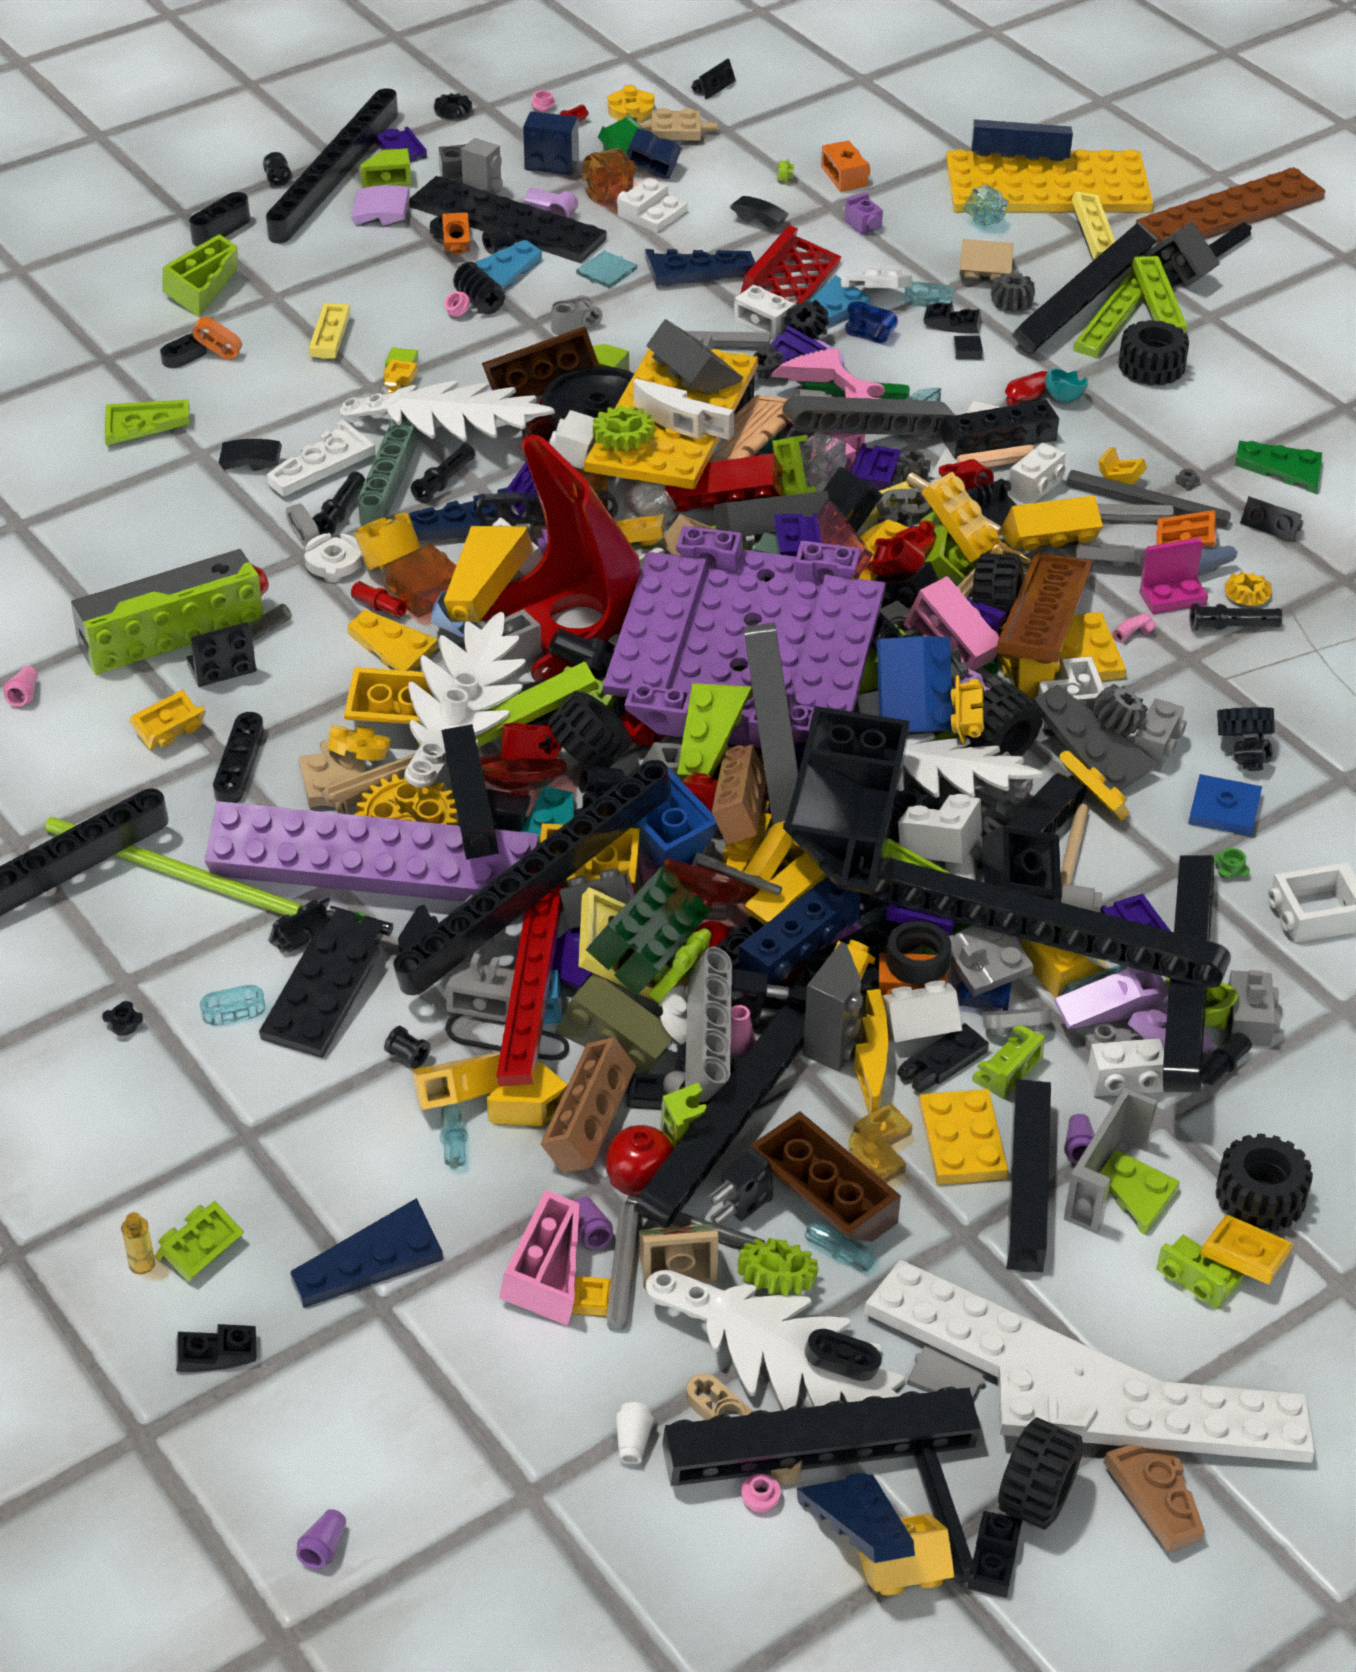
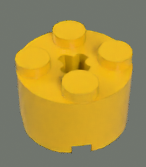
(386, 540)

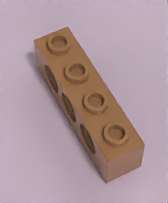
(739, 794)
(588, 1105)

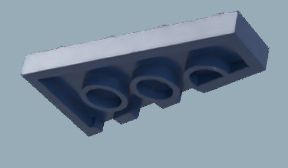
(452, 520)

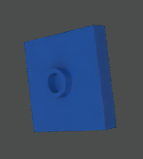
(1225, 805)

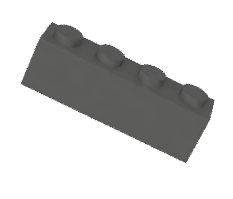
(757, 515)

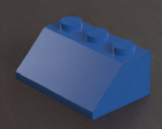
(916, 682)
(677, 826)

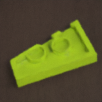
(141, 419)
(708, 725)

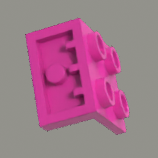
(1170, 576)

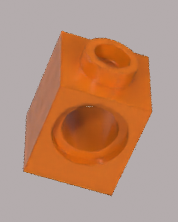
(456, 222)

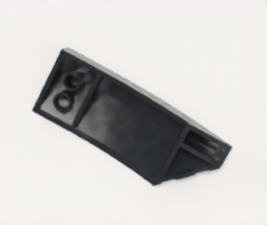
(848, 794)

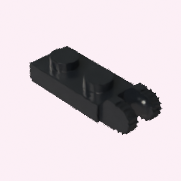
(944, 1058)

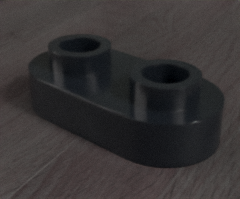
(842, 1354)

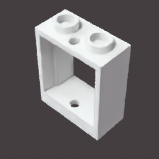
(1320, 923)

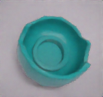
(1064, 385)

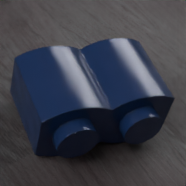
(653, 154)

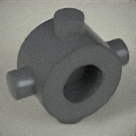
(1187, 478)

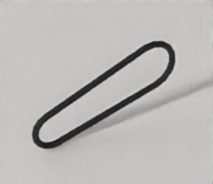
(498, 1048)

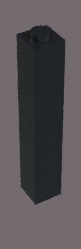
(470, 792)
(1029, 1176)

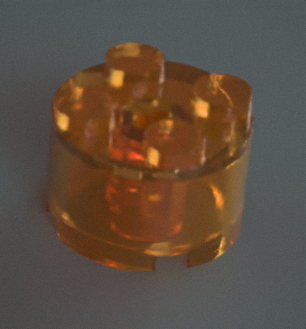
(607, 174)

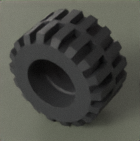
(1153, 352)
(998, 580)
(1009, 720)
(589, 730)
(1267, 1161)
(1040, 1473)

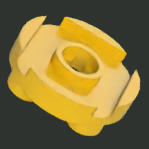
(631, 102)
(360, 742)

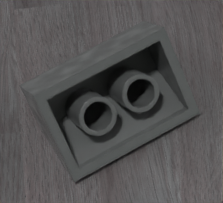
(691, 360)
(833, 1011)

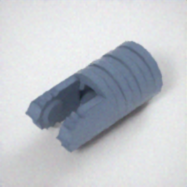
(1212, 558)

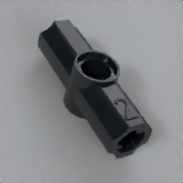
(579, 649)

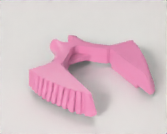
(823, 367)

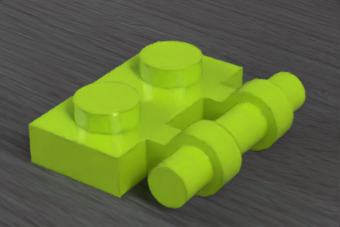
(680, 964)

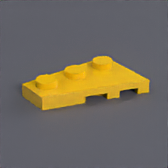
(393, 642)

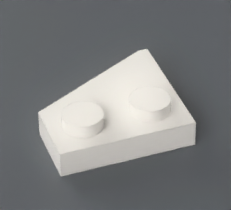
(875, 279)

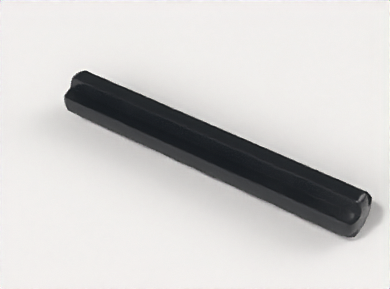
(944, 1511)

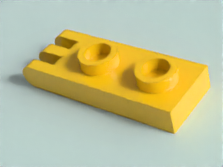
(1094, 780)

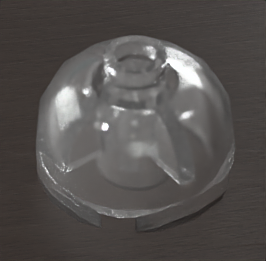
(648, 499)

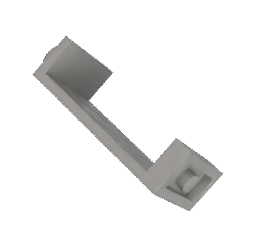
(1127, 1121)

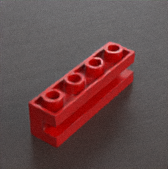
(730, 482)

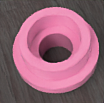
(543, 100)
(457, 303)
(758, 1501)

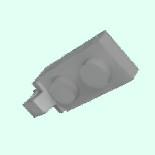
(1117, 554)

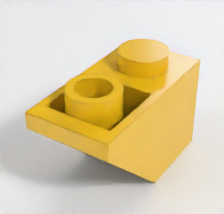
(527, 1103)

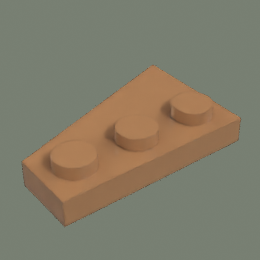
(1158, 1492)

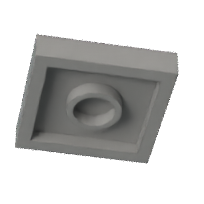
(987, 959)

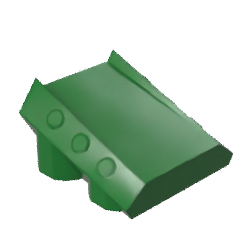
(619, 134)

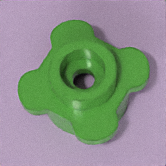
(1231, 863)

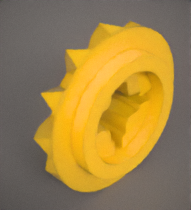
(1239, 592)

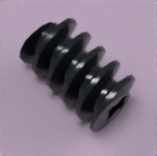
(480, 287)

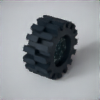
(1245, 720)

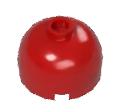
(636, 1157)

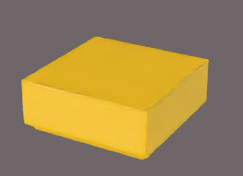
(591, 1296)

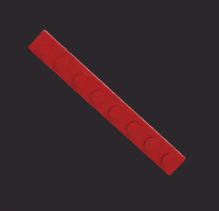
(529, 991)

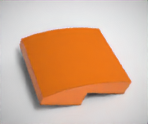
(1187, 527)

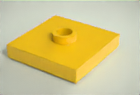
(1247, 1249)

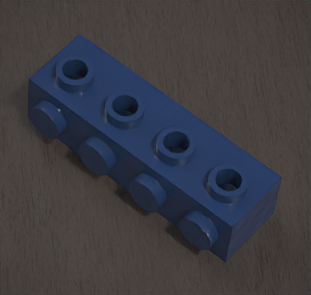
(1021, 139)
(799, 931)

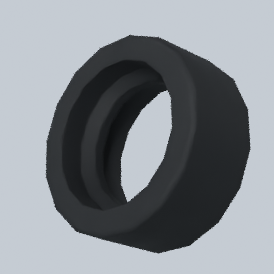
(918, 970)

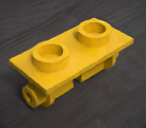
(964, 698)

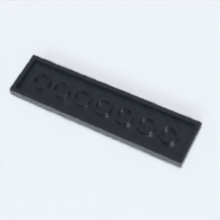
(489, 212)

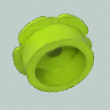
(785, 171)

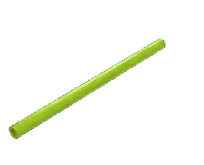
(194, 875)

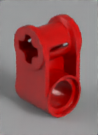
(970, 472)
(895, 557)
(524, 742)

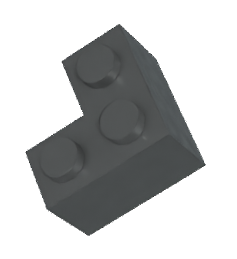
(1187, 253)

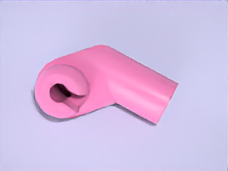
(1131, 624)

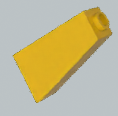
(485, 569)

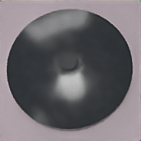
(585, 391)

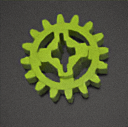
(623, 428)
(777, 1267)

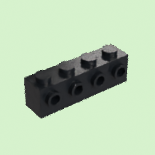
(1000, 428)

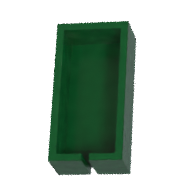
(651, 924)

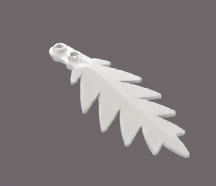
(449, 408)
(461, 694)
(958, 765)
(762, 1333)

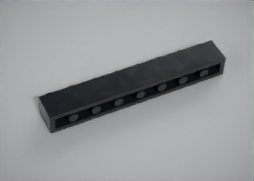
(819, 1435)

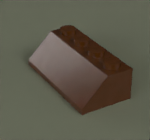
(539, 364)
(830, 1179)

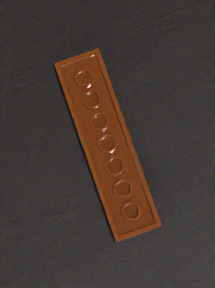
(1237, 204)
(1045, 608)

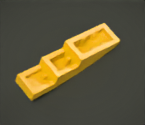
(795, 880)
(872, 1052)

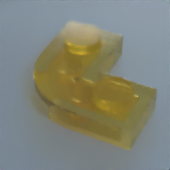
(874, 1136)

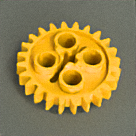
(409, 803)

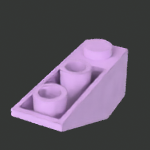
(1112, 998)

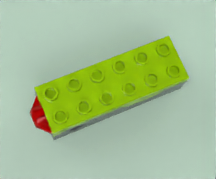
(167, 610)

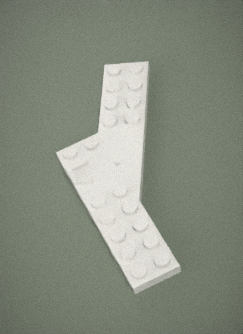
(1083, 1388)

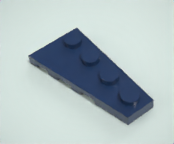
(699, 265)
(376, 1253)
(863, 1513)

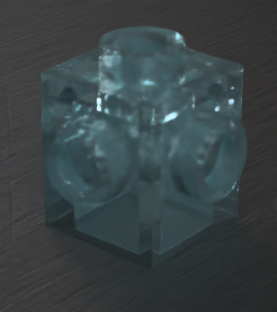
(986, 205)

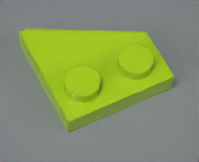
(1139, 1188)

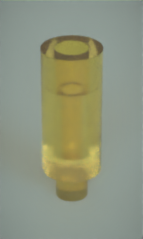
(138, 1244)

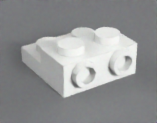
(650, 205)

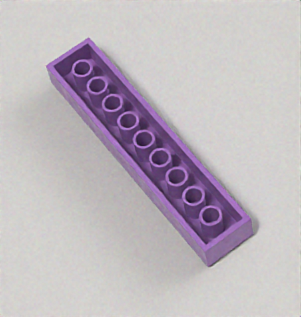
(354, 852)

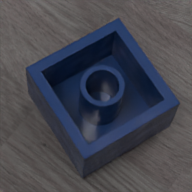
(551, 143)

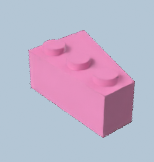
(945, 612)
(545, 1261)

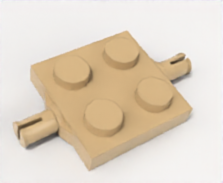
(678, 124)
(326, 769)

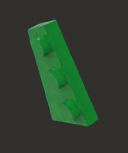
(1289, 463)

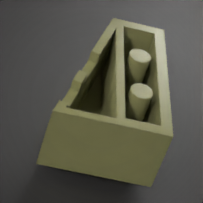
(606, 1012)

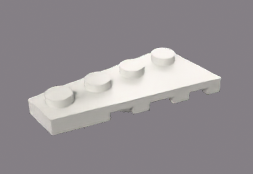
(329, 455)

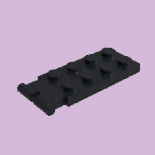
(325, 982)

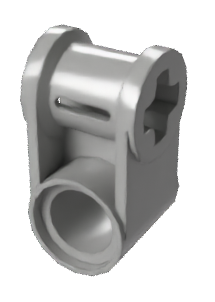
(574, 314)

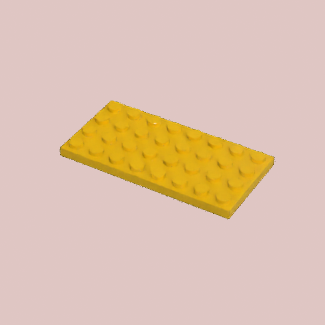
(1050, 185)
(670, 456)

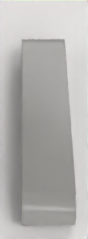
(709, 1022)

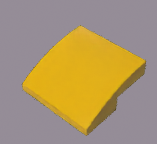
(770, 853)

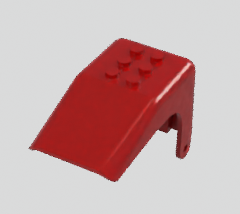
(584, 560)

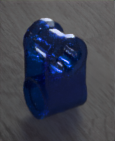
(870, 322)

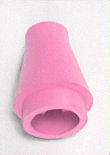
(20, 688)
(741, 1030)

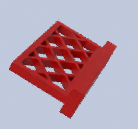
(784, 250)

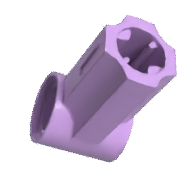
(560, 204)

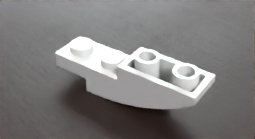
(683, 415)

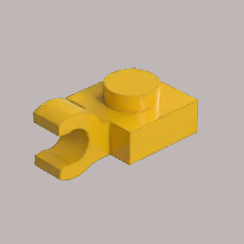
(399, 374)

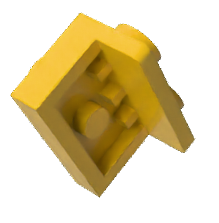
(167, 719)

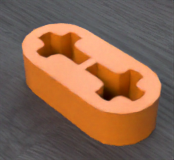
(217, 338)

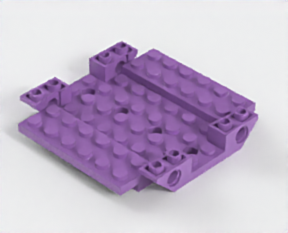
(692, 617)

